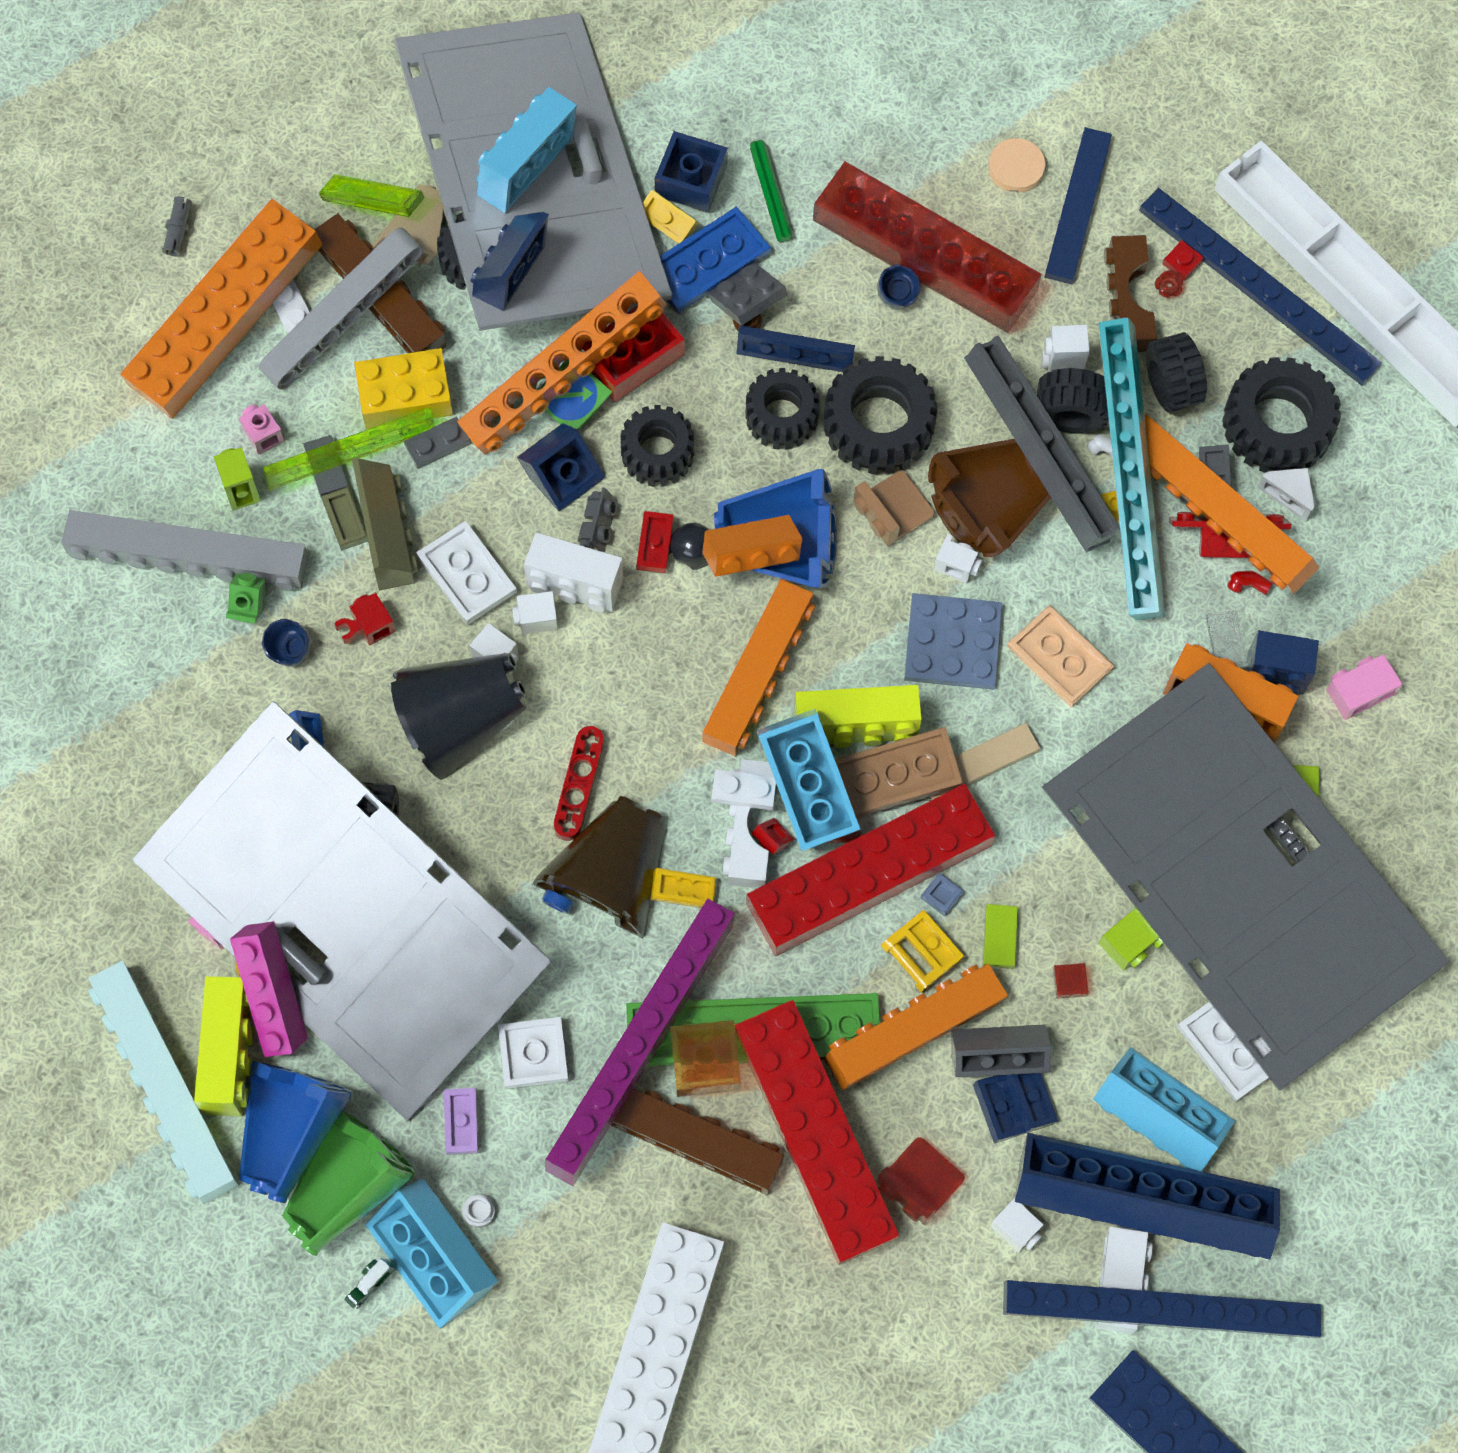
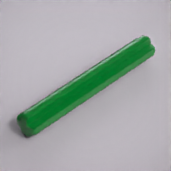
(771, 191)

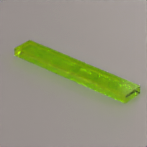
(346, 449)

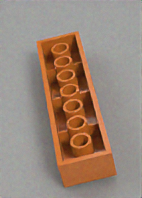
(221, 308)

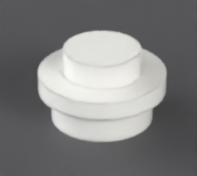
(478, 1210)

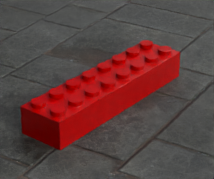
(870, 869)
(816, 1132)

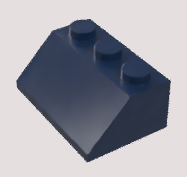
(510, 259)

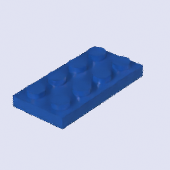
(711, 257)

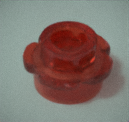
(1169, 277)

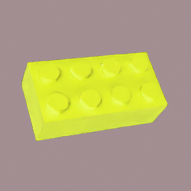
(864, 713)
(224, 1048)

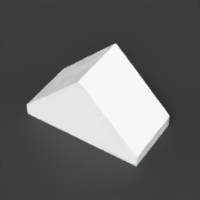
(1290, 489)

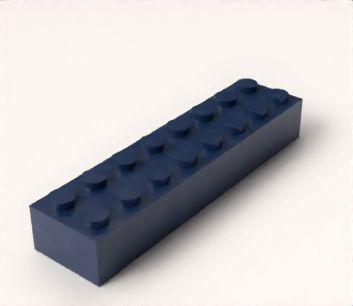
(1148, 1196)

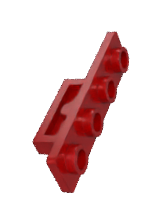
(1216, 545)

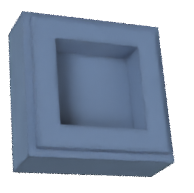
(942, 894)

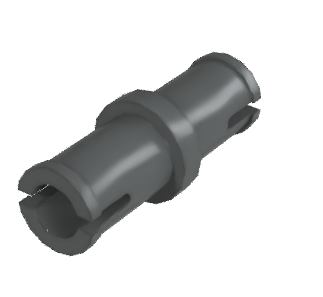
(177, 226)

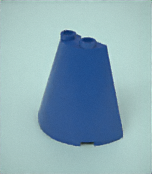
(811, 512)
(285, 1126)

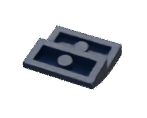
(1014, 1104)

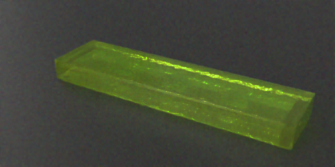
(371, 195)

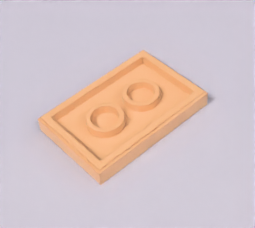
(1060, 656)

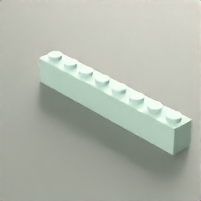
(163, 1083)

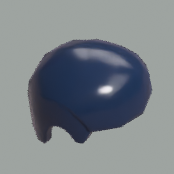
(898, 286)
(286, 642)

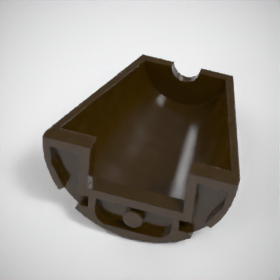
(611, 864)

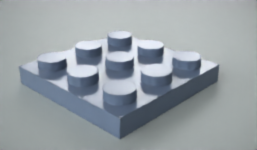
(953, 641)

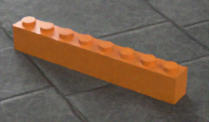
(1227, 511)

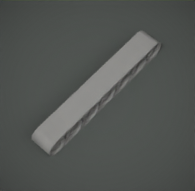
(341, 308)

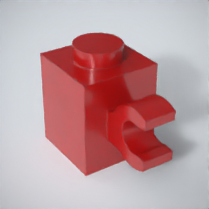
(369, 619)

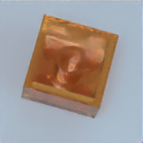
(705, 1058)

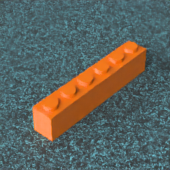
(758, 667)
(914, 1027)

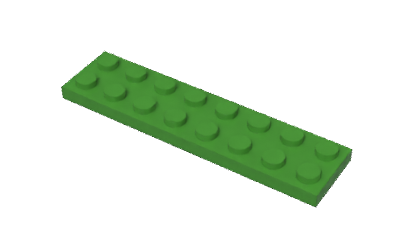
(824, 1017)

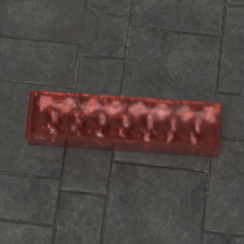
(932, 246)

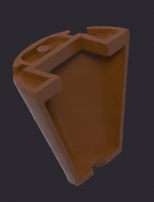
(986, 494)

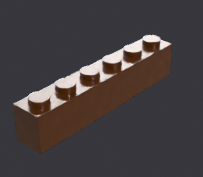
(395, 309)
(699, 1140)

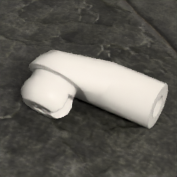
(1099, 444)

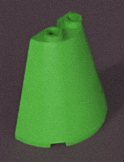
(344, 1183)

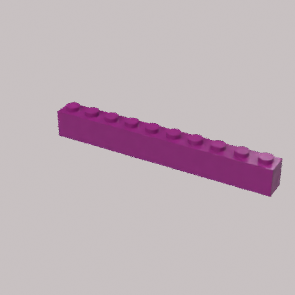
(639, 1043)

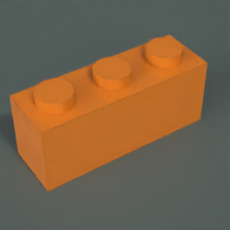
(752, 545)

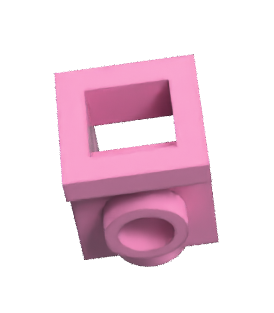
(261, 436)

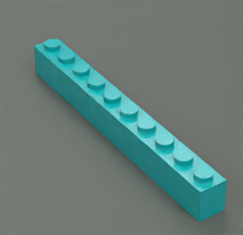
(1132, 469)

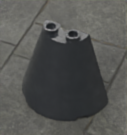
(456, 707)

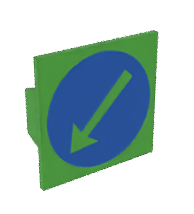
(579, 402)

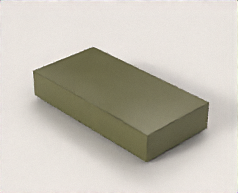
(344, 518)

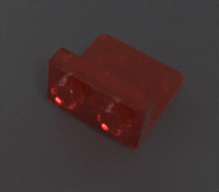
(920, 1181)

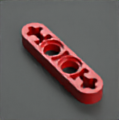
(579, 783)

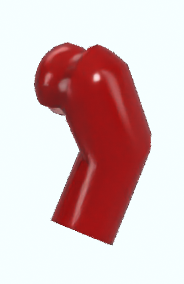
(1248, 578)

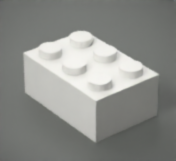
(573, 572)

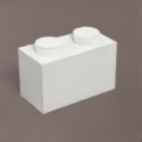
(1065, 348)

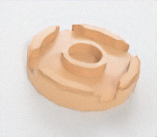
(1016, 165)

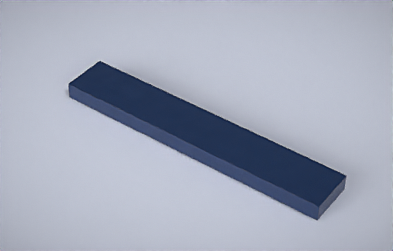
(1078, 206)

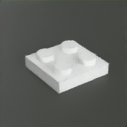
(533, 1052)

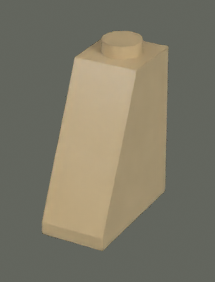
(421, 225)

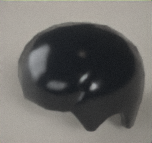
(687, 545)

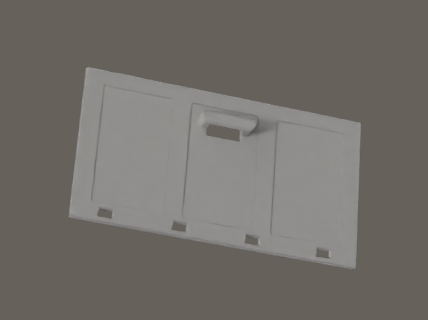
(596, 225)

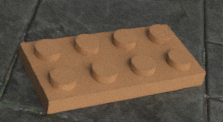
(899, 772)

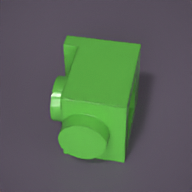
(246, 598)

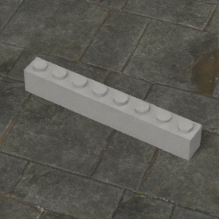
(183, 549)

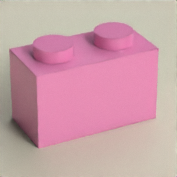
(1363, 686)

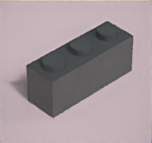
(1000, 1050)

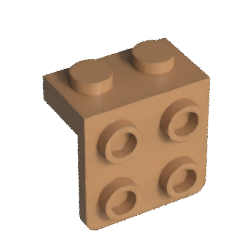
(892, 507)

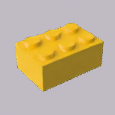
(402, 386)

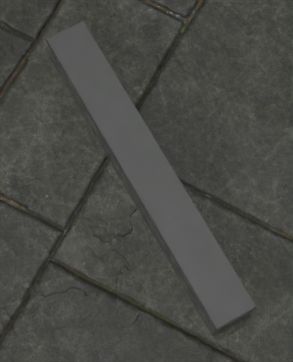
(1042, 444)

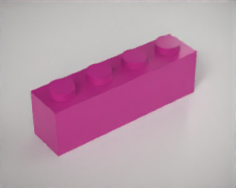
(269, 989)

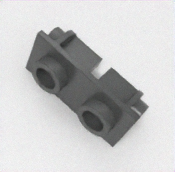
(601, 508)

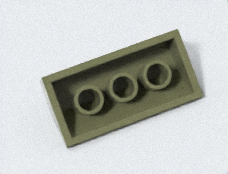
(384, 524)

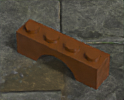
(1128, 261)

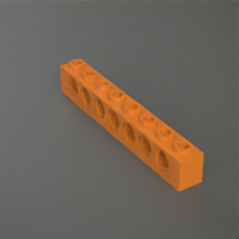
(546, 364)

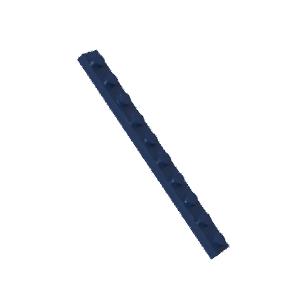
(1261, 287)
(1161, 1309)

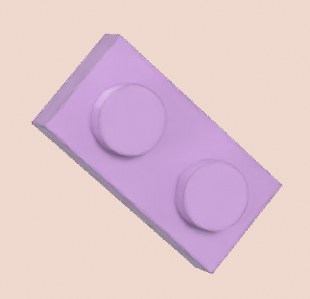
(460, 1121)

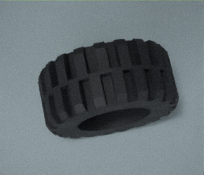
(887, 381)
(1291, 383)

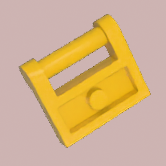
(930, 944)

